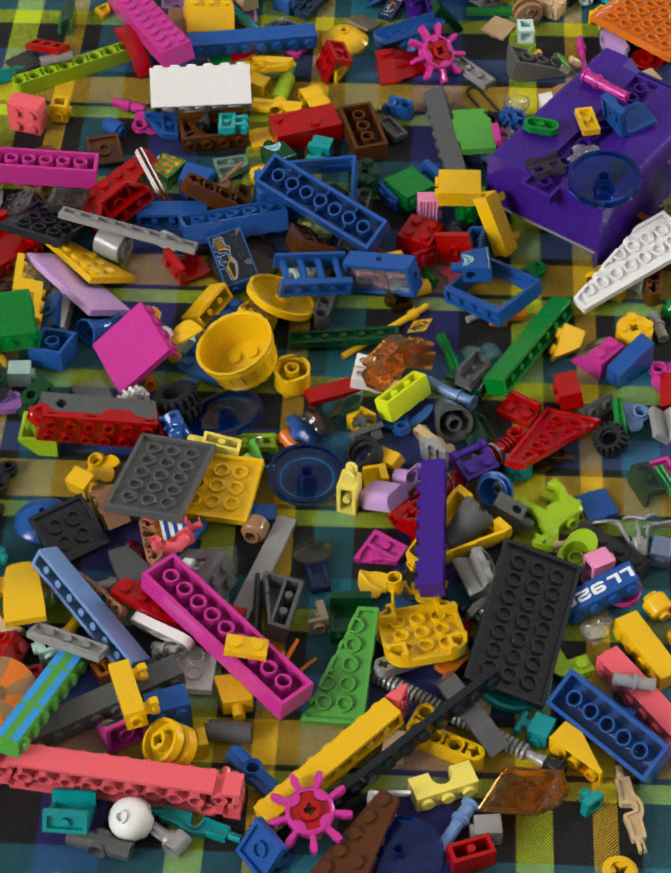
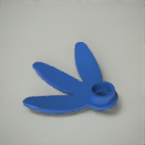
(402, 426)

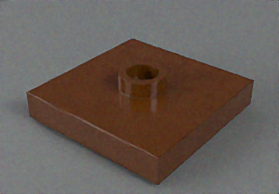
(108, 148)

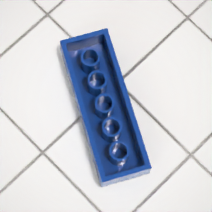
(253, 218)
(610, 726)

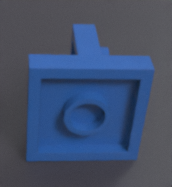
(263, 848)

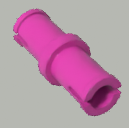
(128, 105)

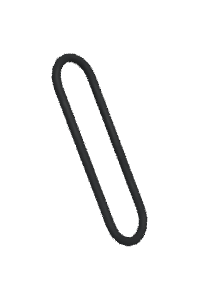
(483, 94)

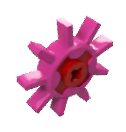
(436, 53)
(322, 808)

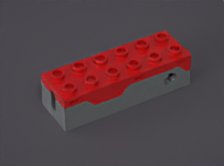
(92, 419)

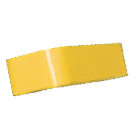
(447, 742)

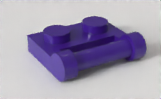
(414, 7)
(477, 466)

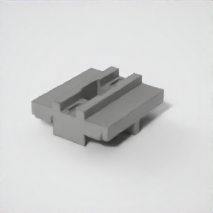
(433, 450)

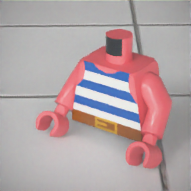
(174, 536)

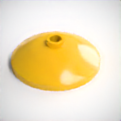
(353, 37)

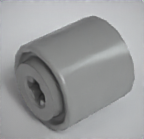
(112, 246)

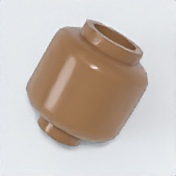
(255, 528)

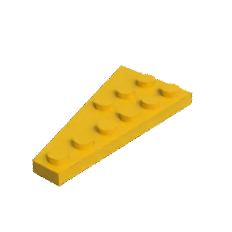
(90, 265)

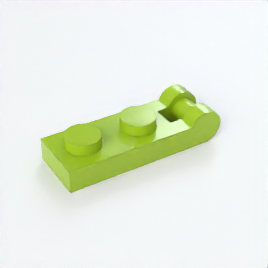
(270, 447)

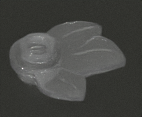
(581, 149)

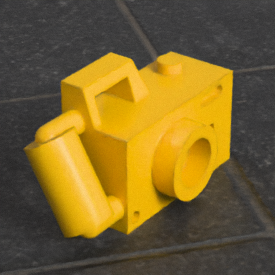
(392, 459)

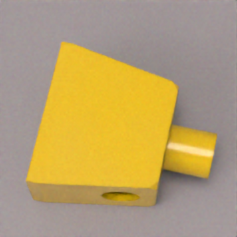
(233, 696)

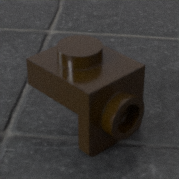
(397, 303)

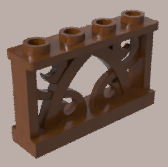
(203, 141)

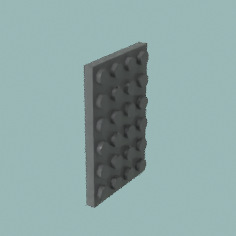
(160, 478)

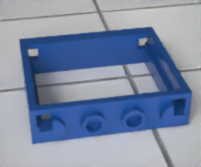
(329, 165)
(456, 294)

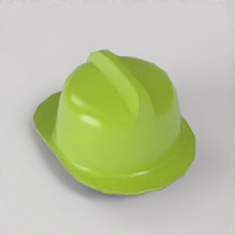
(577, 544)

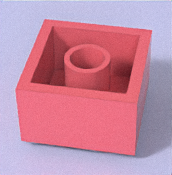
(27, 113)

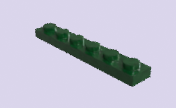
(340, 337)

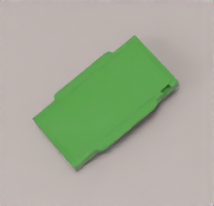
(473, 131)

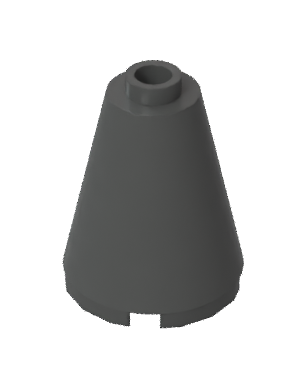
(452, 420)
(467, 523)

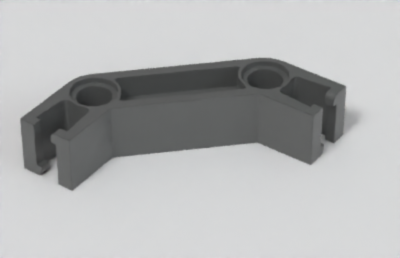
(473, 716)

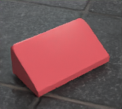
(399, 698)

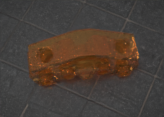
(393, 357)

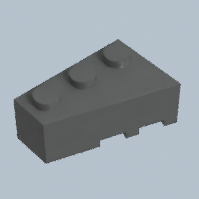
(280, 601)

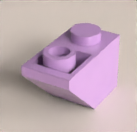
(614, 42)

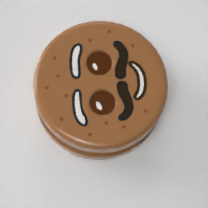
(527, 10)

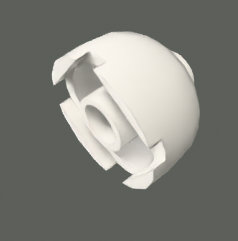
(131, 818)

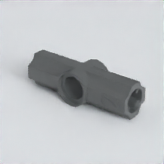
(102, 843)

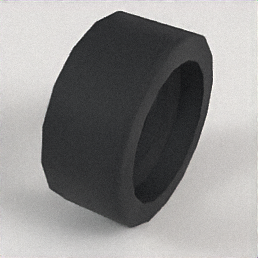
(360, 444)

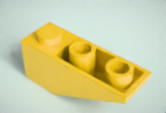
(574, 749)

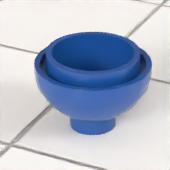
(487, 489)

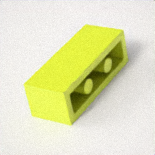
(403, 396)

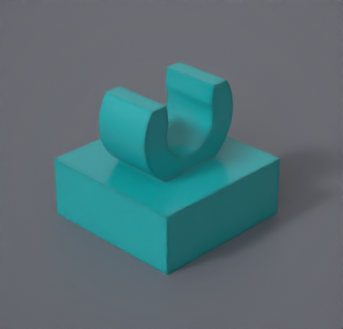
(590, 801)

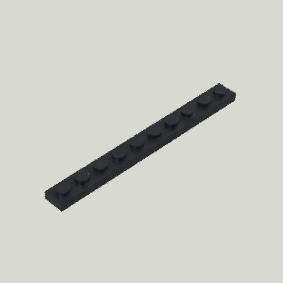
(418, 734)

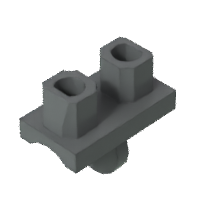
(374, 430)

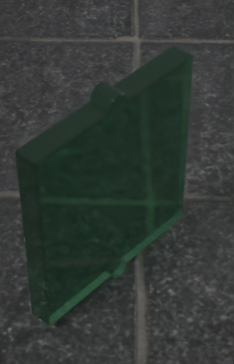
(347, 405)

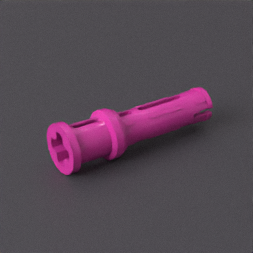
(598, 81)

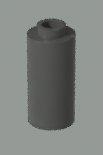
(229, 731)

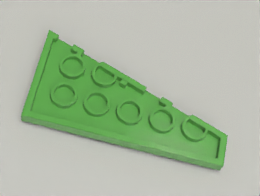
(346, 681)

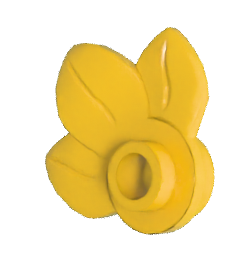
(104, 468)

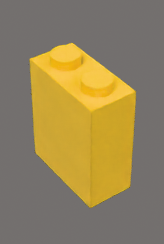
(457, 187)

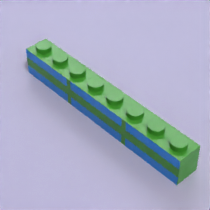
(40, 702)

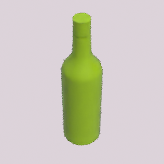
(284, 83)

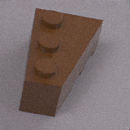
(303, 239)

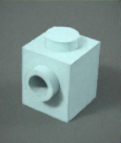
(20, 373)

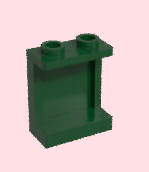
(342, 610)

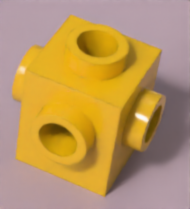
(60, 109)

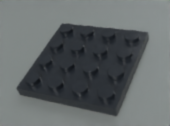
(41, 225)

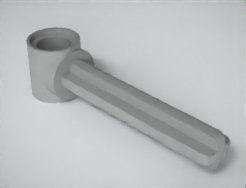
(172, 841)

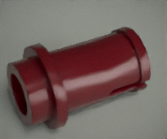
(134, 545)

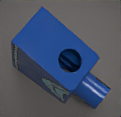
(474, 265)

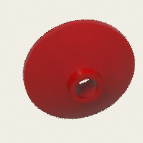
(646, 60)

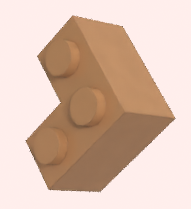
(97, 499)

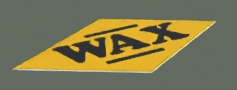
(419, 325)

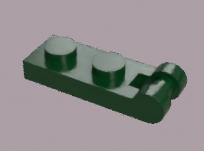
(440, 10)

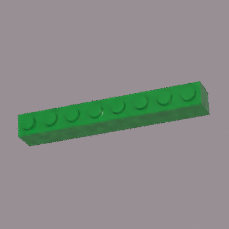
(528, 346)

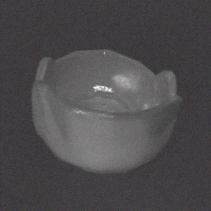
(517, 101)

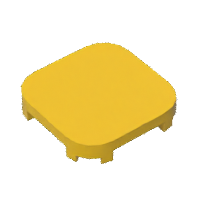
(422, 633)

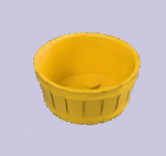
(238, 350)

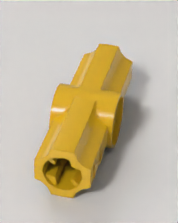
(276, 105)

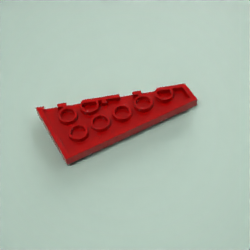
(129, 171)
(547, 435)
(131, 594)

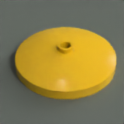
(264, 293)

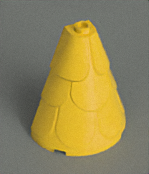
(487, 539)

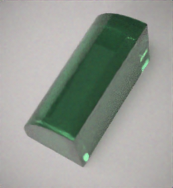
(67, 18)
(480, 429)

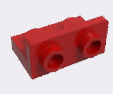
(519, 409)

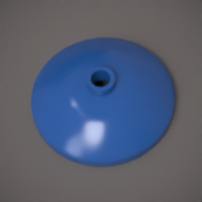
(32, 508)

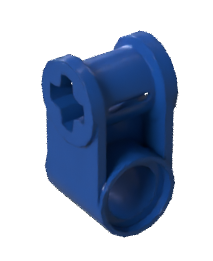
(399, 107)

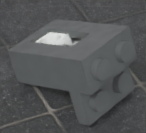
(212, 567)

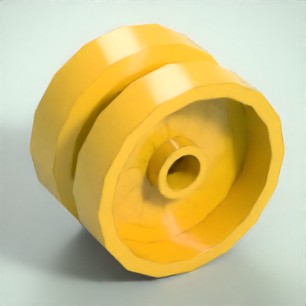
(169, 742)

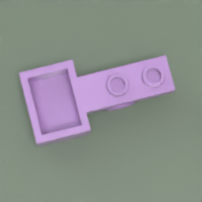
(387, 496)

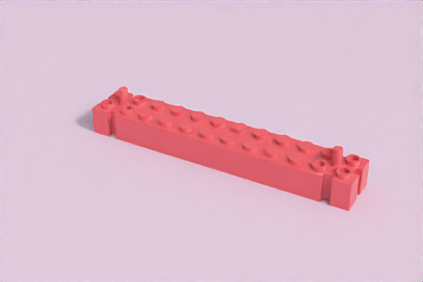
(118, 777)

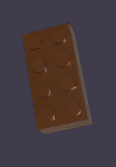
(363, 131)

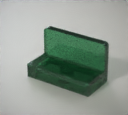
(645, 482)

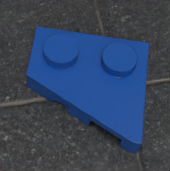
(163, 124)

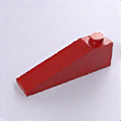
(394, 66)

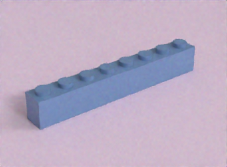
(87, 606)

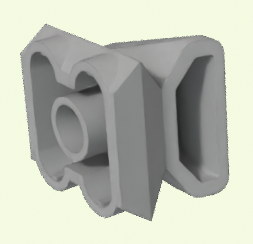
(475, 572)

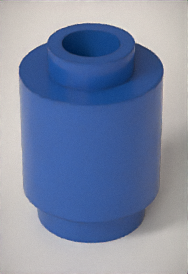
(113, 125)

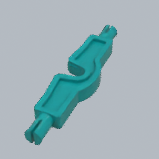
(206, 828)

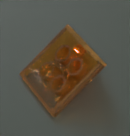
(526, 791)

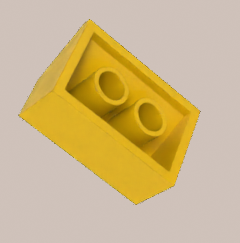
(208, 15)

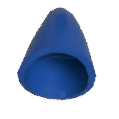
(92, 329)

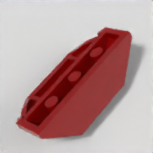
(125, 201)

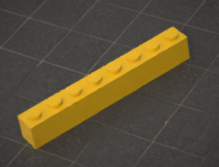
(338, 755)

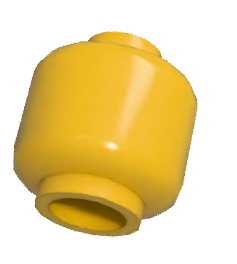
(657, 606)

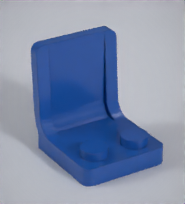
(628, 119)

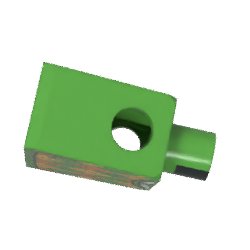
(169, 169)

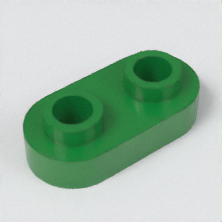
(541, 125)
(536, 269)

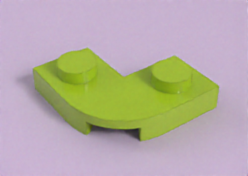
(580, 664)

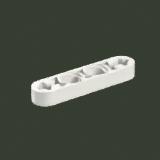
(161, 630)

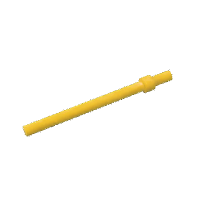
(412, 314)

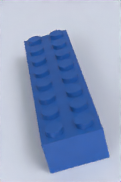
(322, 204)

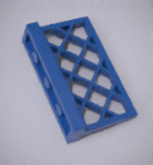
(405, 28)

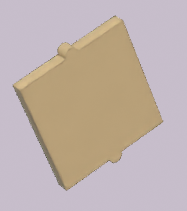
(498, 28)

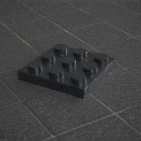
(70, 528)

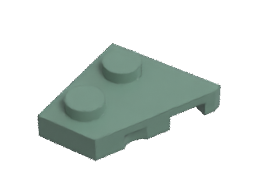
(226, 164)

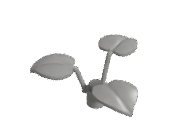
(638, 543)

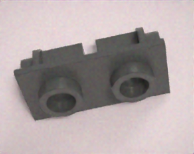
(598, 407)

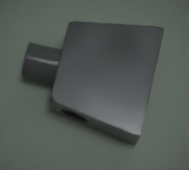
(511, 512)

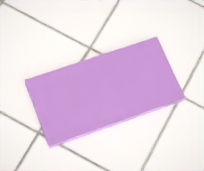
(91, 298)

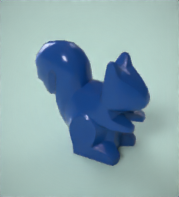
(175, 425)

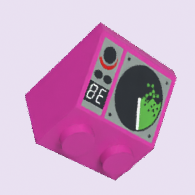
(598, 356)
(115, 735)

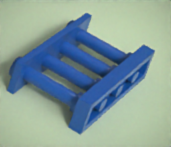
(312, 286)

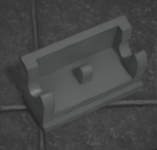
(472, 370)

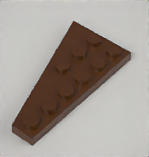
(361, 838)

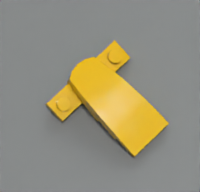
(22, 595)

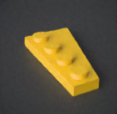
(269, 64)

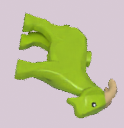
(555, 517)

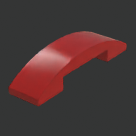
(134, 49)

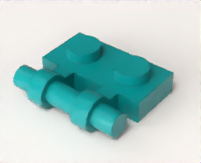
(230, 123)

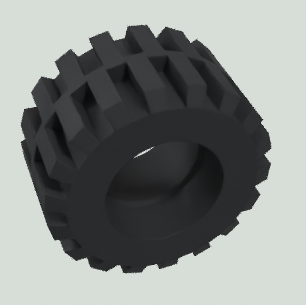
(179, 396)

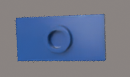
(52, 311)

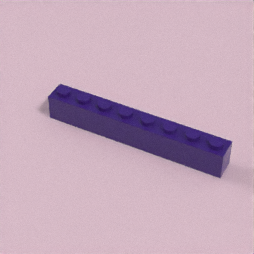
(432, 528)

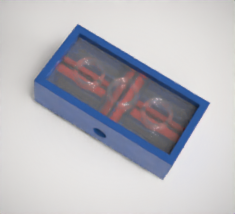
(381, 271)

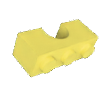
(428, 794)

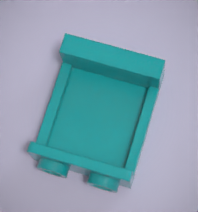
(69, 811)

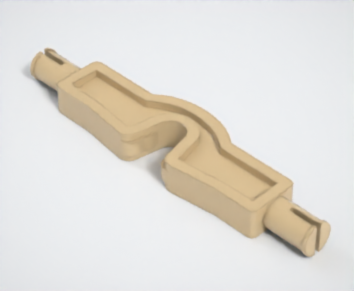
(634, 819)

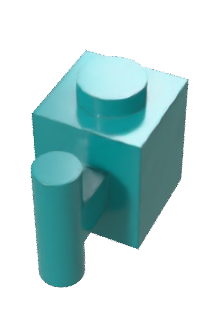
(320, 147)
(537, 730)

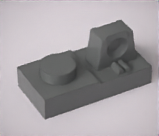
(475, 611)

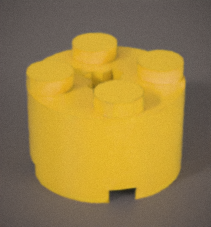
(631, 326)
(292, 375)

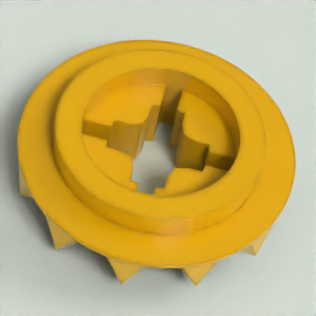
(619, 863)

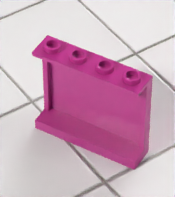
(134, 347)

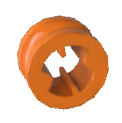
(149, 383)

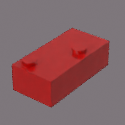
(300, 126)

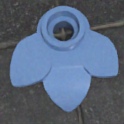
(633, 420)

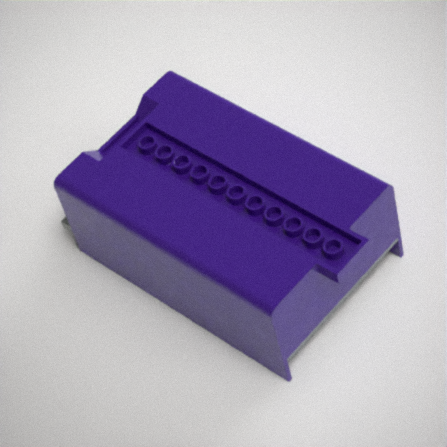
(549, 200)

